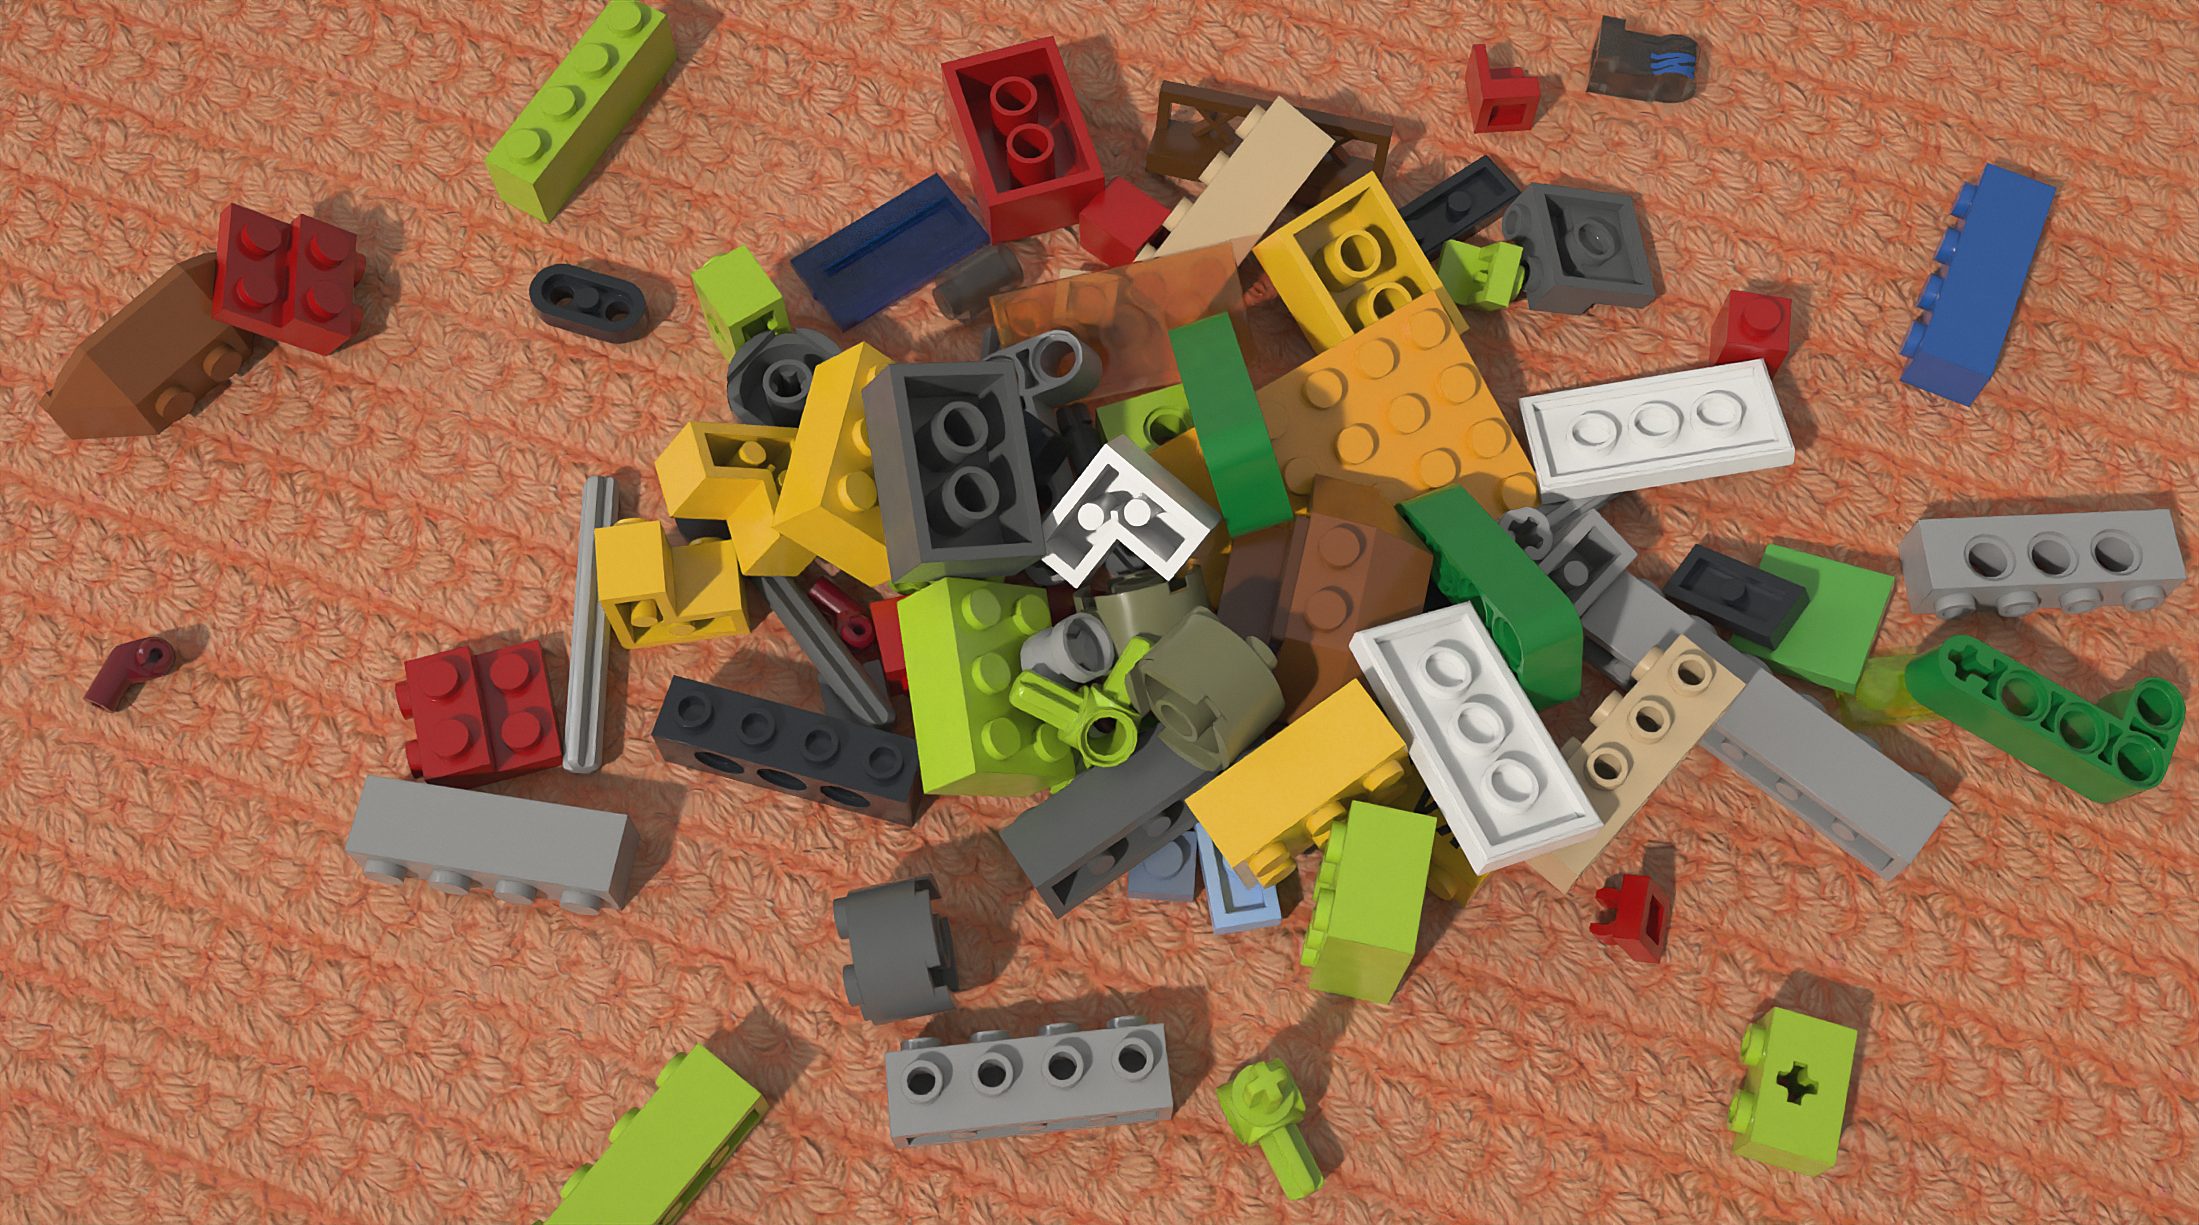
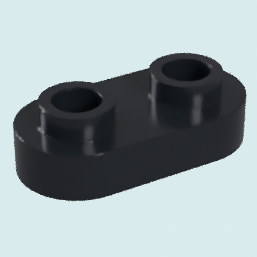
(593, 305)

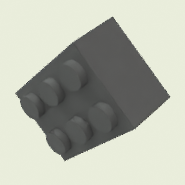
(953, 470)

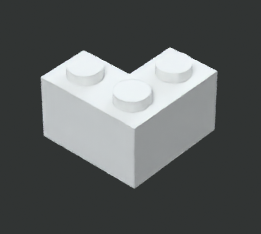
(1127, 501)

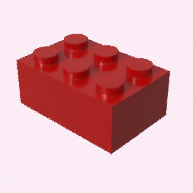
(1022, 138)

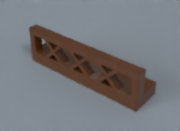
(1188, 149)

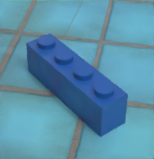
(1976, 285)

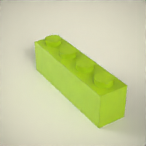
(582, 108)
(665, 1149)

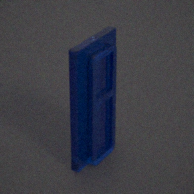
(889, 252)

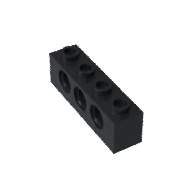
(790, 750)

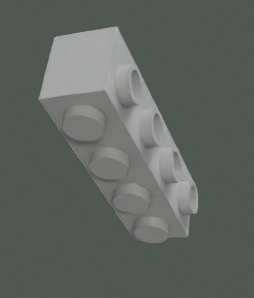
(1028, 1083)

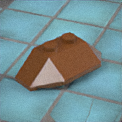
(149, 359)
(1354, 575)

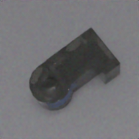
(1642, 64)

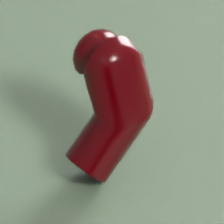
(848, 615)
(128, 666)

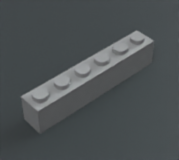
(1777, 735)

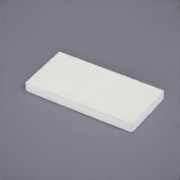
(1655, 431)
(1475, 737)

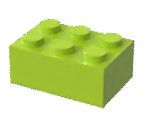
(960, 668)
(1368, 902)

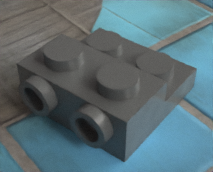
(1578, 249)

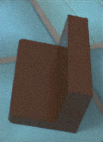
(1262, 582)

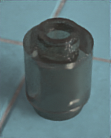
(967, 283)

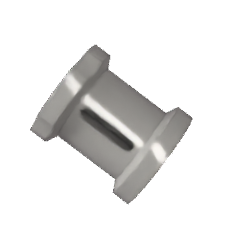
(1531, 530)

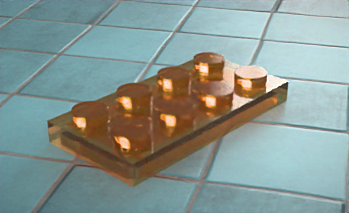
(1127, 313)

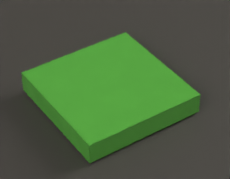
(1837, 626)

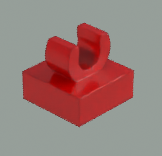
(1639, 918)

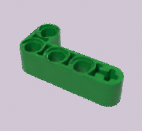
(1230, 425)
(1510, 592)
(2106, 747)

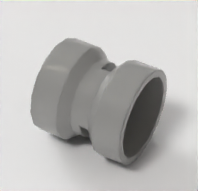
(1071, 651)

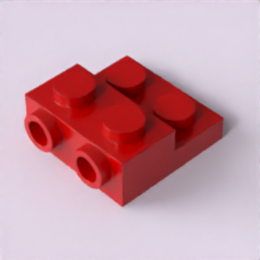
(287, 279)
(480, 715)

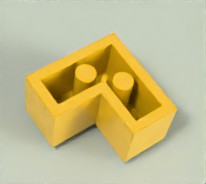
(737, 478)
(668, 592)

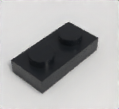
(1736, 596)

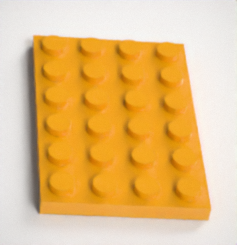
(1381, 411)

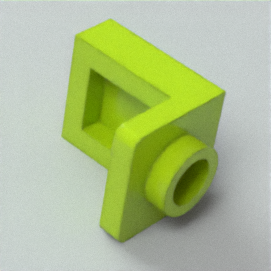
(1482, 276)

